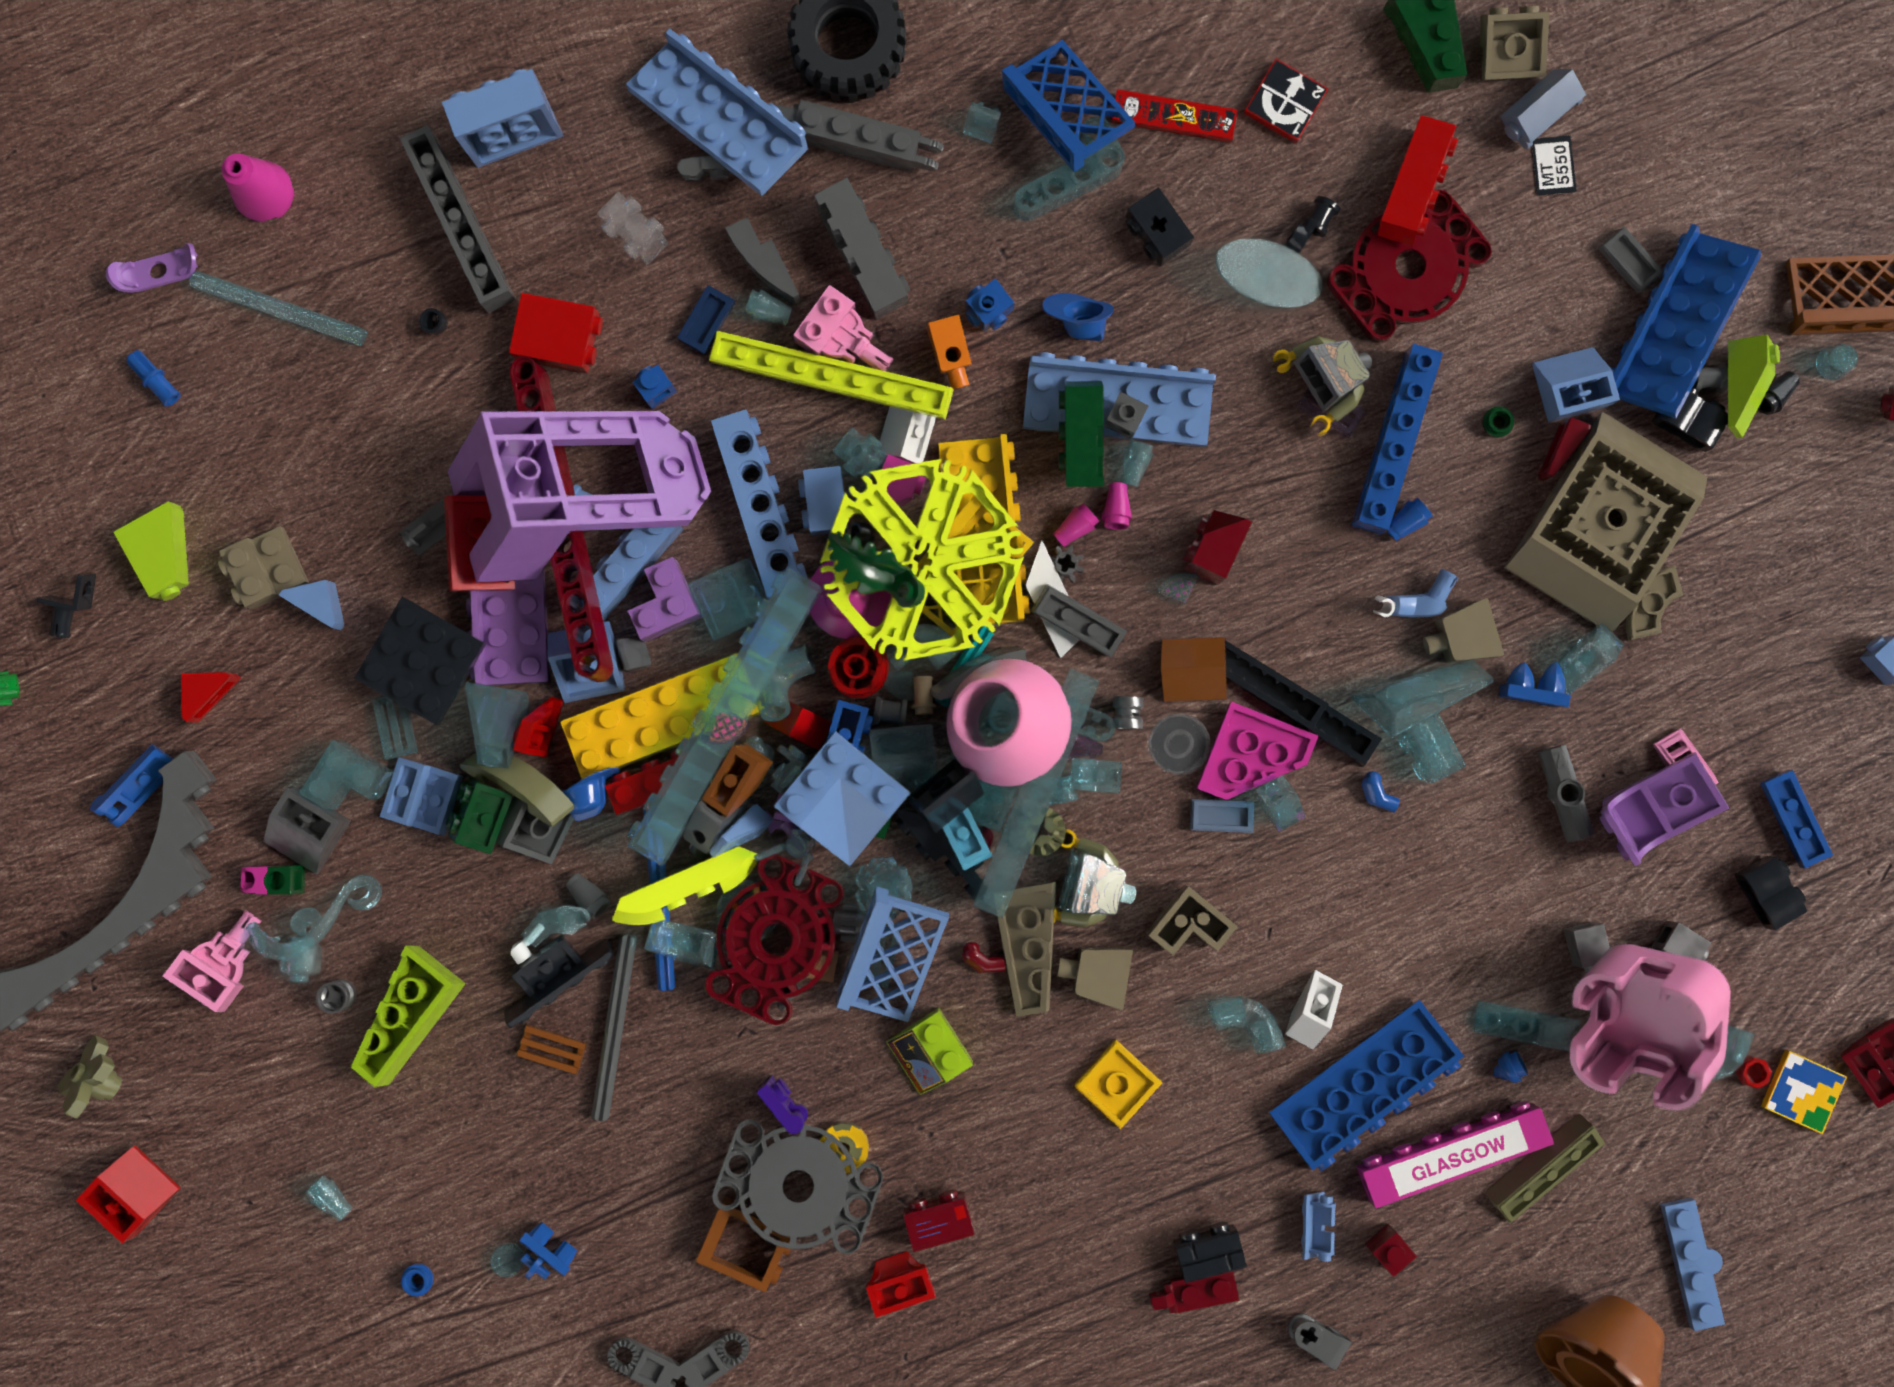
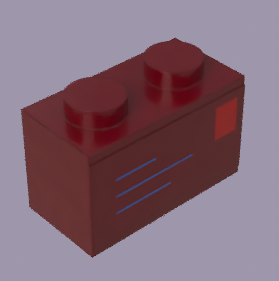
(938, 1220)

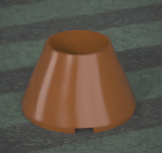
(1604, 1346)

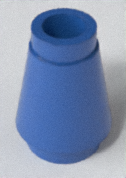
(1409, 519)

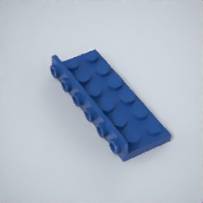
(1683, 321)
(1367, 1086)

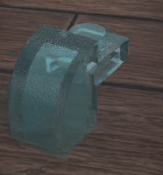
(922, 634)

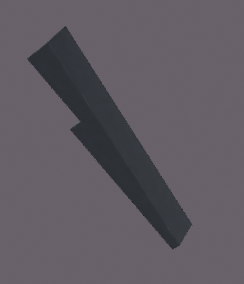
(1300, 705)

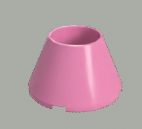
(1041, 727)

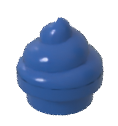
(1510, 1067)

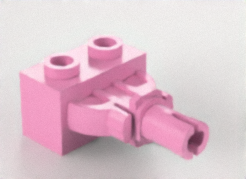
(836, 328)
(214, 967)

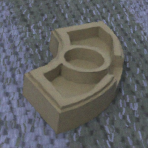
(1647, 615)

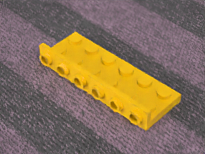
(990, 462)

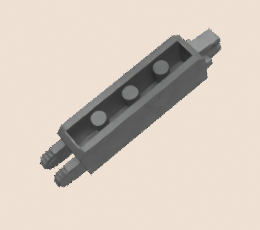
(863, 137)

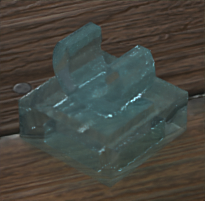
(982, 122)

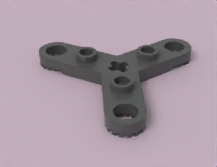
(699, 1369)

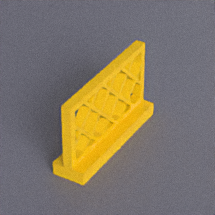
(962, 526)

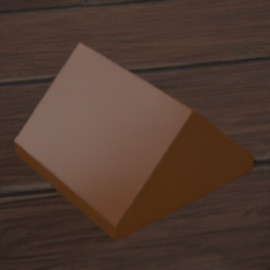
(1194, 669)

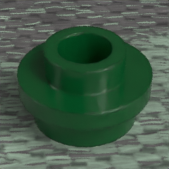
(1506, 418)

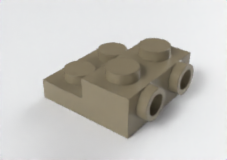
(1514, 43)
(262, 568)

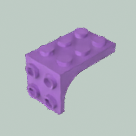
(1661, 807)

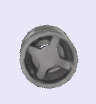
(1128, 712)
(329, 998)

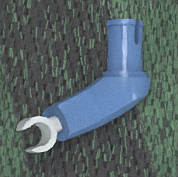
(1420, 605)

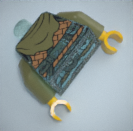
(1091, 884)

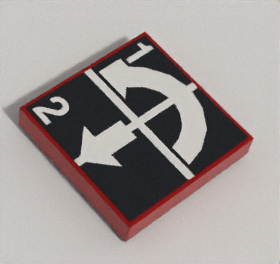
(1286, 101)

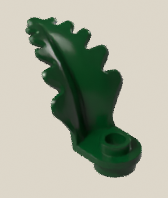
(875, 570)

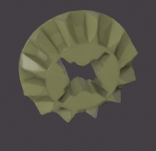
(1049, 844)

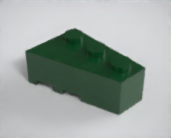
(1432, 39)
(1082, 433)

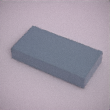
(1222, 816)

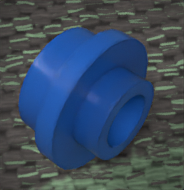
(409, 1284)

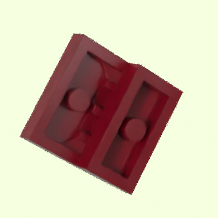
(1873, 1062)

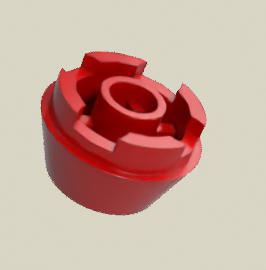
(857, 668)

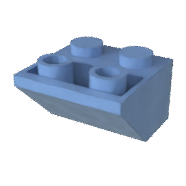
(1575, 384)

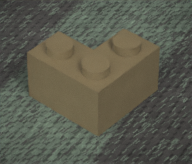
(1190, 914)

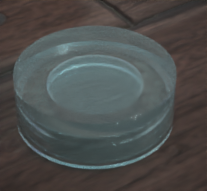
(506, 1260)

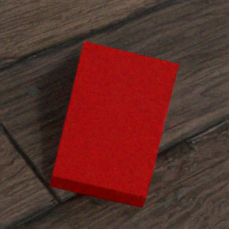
(203, 691)
(803, 726)

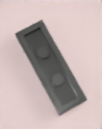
(1079, 620)

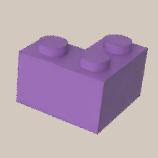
(671, 607)

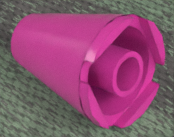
(257, 187)

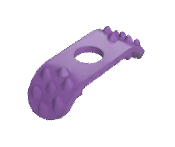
(136, 275)

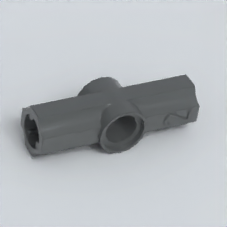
(1571, 813)

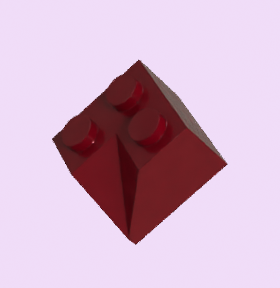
(1217, 545)

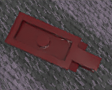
(1195, 1295)

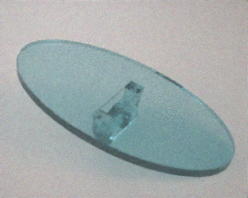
(1268, 273)

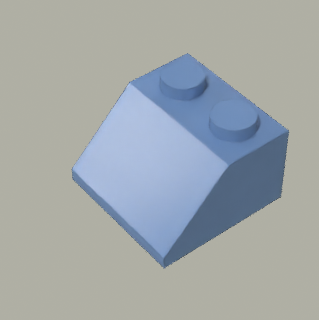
(570, 683)

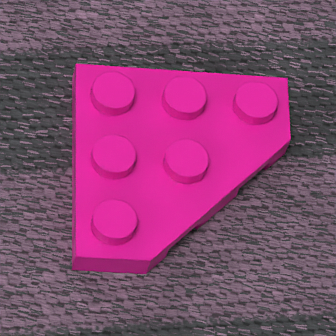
(1252, 752)

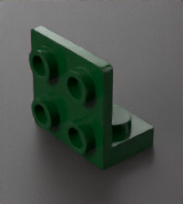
(478, 815)

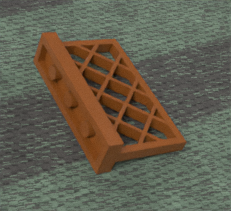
(1836, 319)

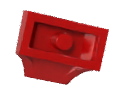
(898, 1284)

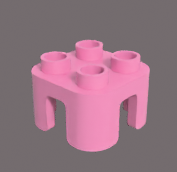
(1651, 1018)

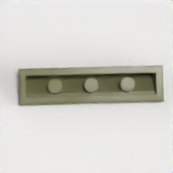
(1545, 1168)

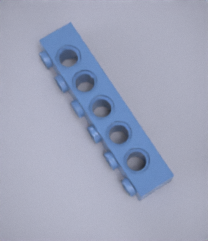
(728, 432)

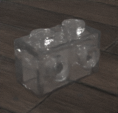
(641, 236)

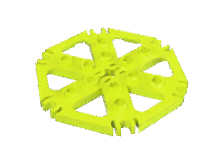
(950, 555)

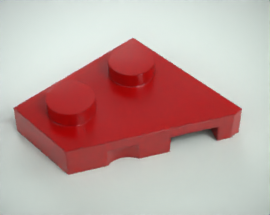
(538, 728)

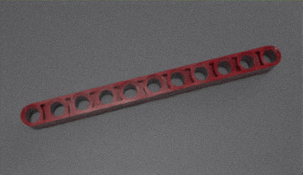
(577, 556)

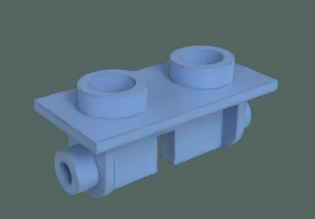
(1317, 1213)

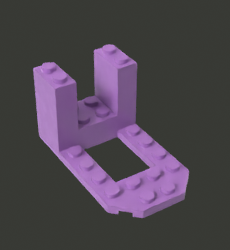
(516, 468)

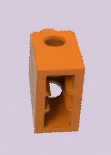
(949, 335)

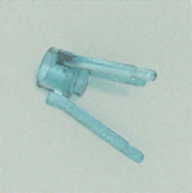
(798, 846)

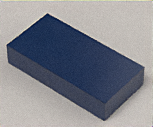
(706, 320)

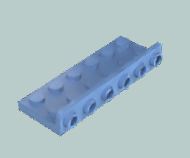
(719, 113)
(1176, 399)

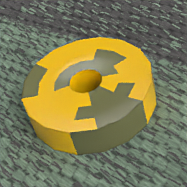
(856, 1139)

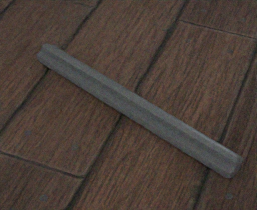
(614, 1027)

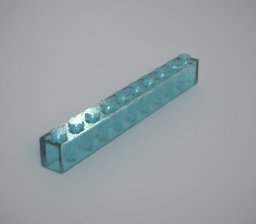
(736, 696)

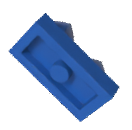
(1549, 690)

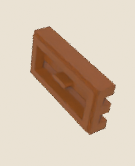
(526, 1041)

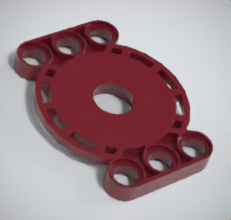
(1393, 293)
(752, 963)

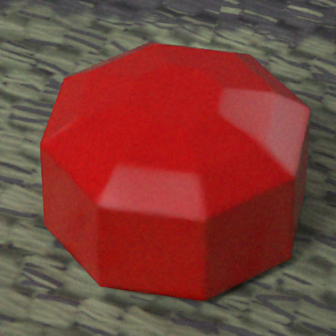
(1754, 1072)

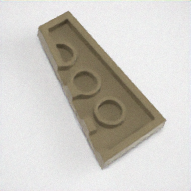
(1028, 946)

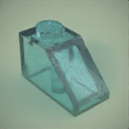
(1589, 657)
(683, 943)

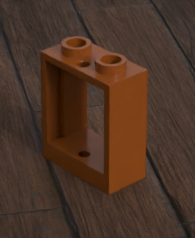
(709, 1260)

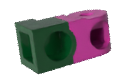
(273, 880)

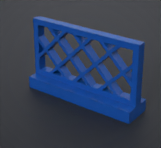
(1043, 113)

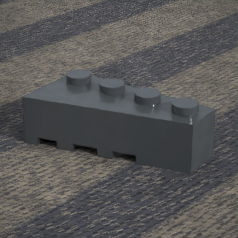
(861, 249)

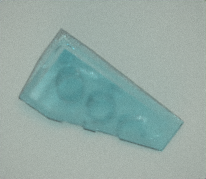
(1416, 697)

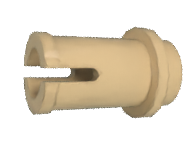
(922, 695)

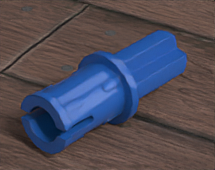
(153, 378)

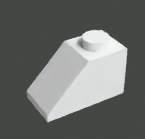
(1314, 1010)

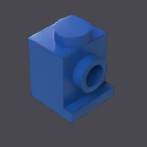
(654, 385)

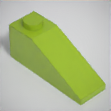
(1749, 377)

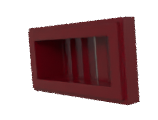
(1566, 440)

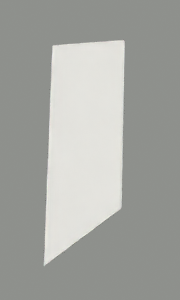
(1041, 574)

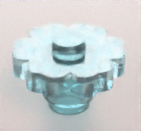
(885, 874)

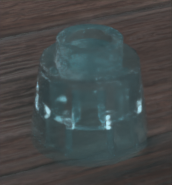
(1836, 361)

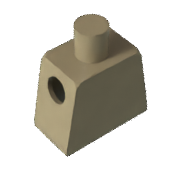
(1466, 634)
(1099, 974)

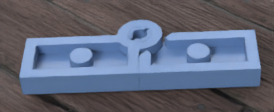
(1693, 1264)

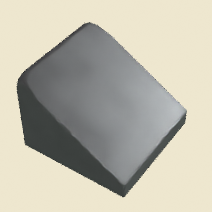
(633, 653)

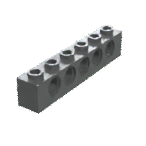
(458, 219)

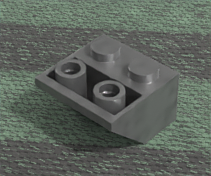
(304, 830)

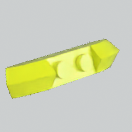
(645, 904)

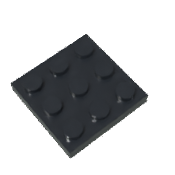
(420, 661)

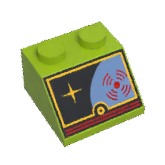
(930, 1052)

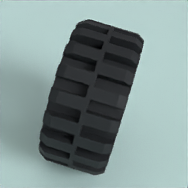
(852, 76)

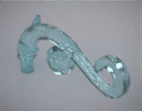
(321, 925)

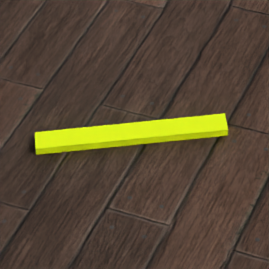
(831, 375)

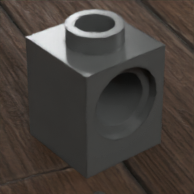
(1126, 415)

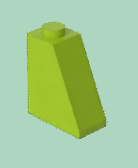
(157, 550)

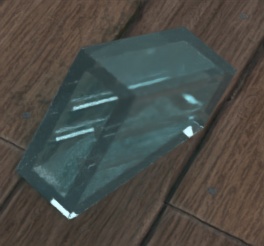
(493, 720)

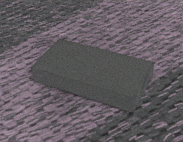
(1631, 260)

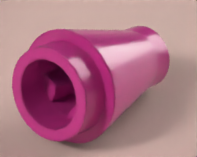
(1117, 507)
(1077, 524)

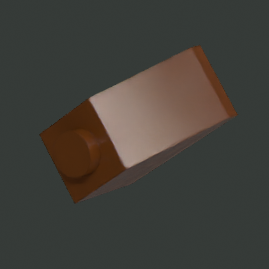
(737, 778)

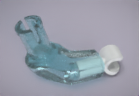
(559, 920)

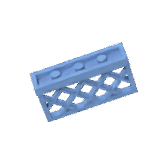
(865, 947)

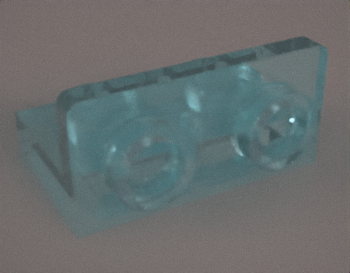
(787, 774)

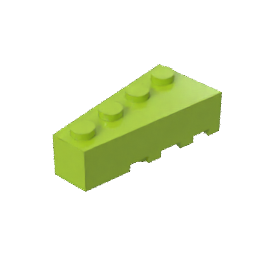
(412, 1006)

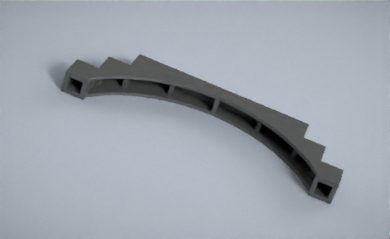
(165, 879)

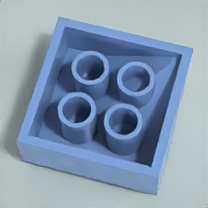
(502, 118)
(842, 799)

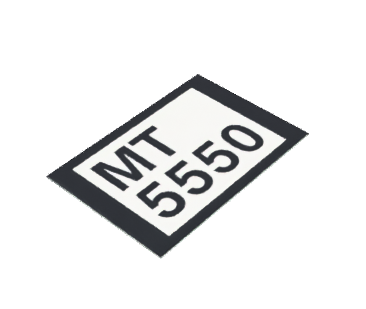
(1554, 165)

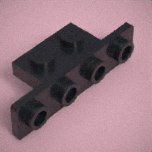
(550, 973)

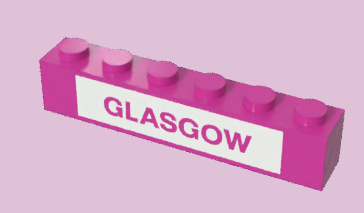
(1454, 1154)

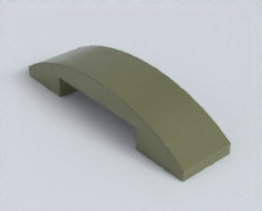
(526, 783)

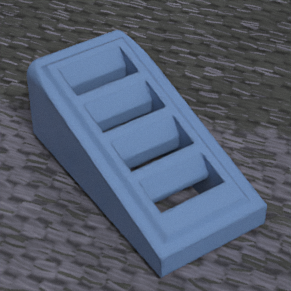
(746, 828)

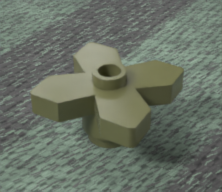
(89, 1078)

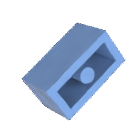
(823, 497)

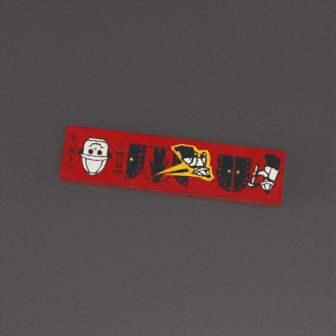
(1178, 115)

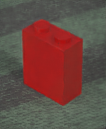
(556, 332)

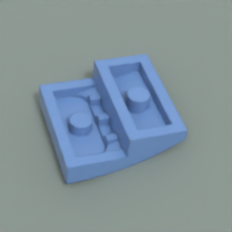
(421, 796)

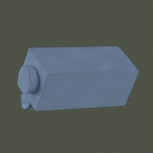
(1542, 106)

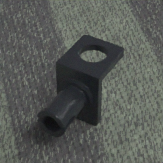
(64, 608)

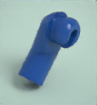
(1375, 793)

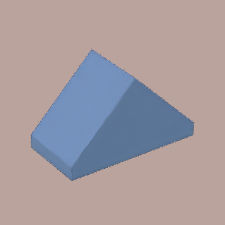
(318, 600)

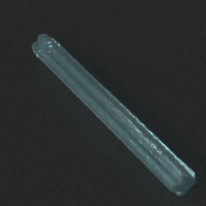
(278, 308)

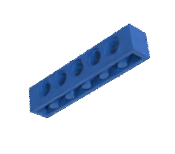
(1397, 439)

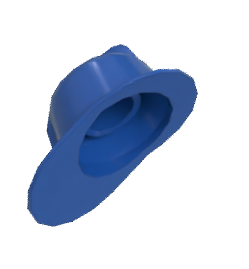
(1080, 315)
(590, 794)

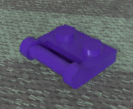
(776, 1096)

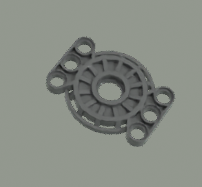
(830, 1195)

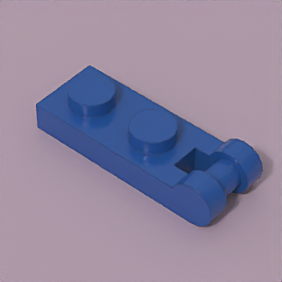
(132, 787)

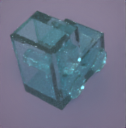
(345, 768)

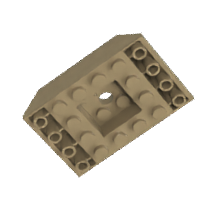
(1575, 549)

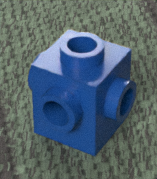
(990, 296)

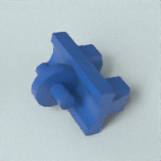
(535, 1243)

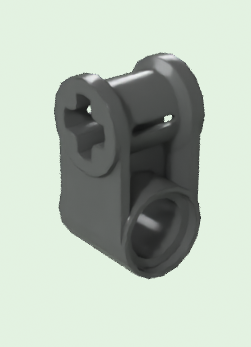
(1321, 1341)

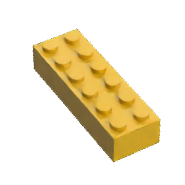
(642, 721)

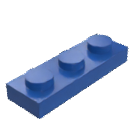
(1796, 819)

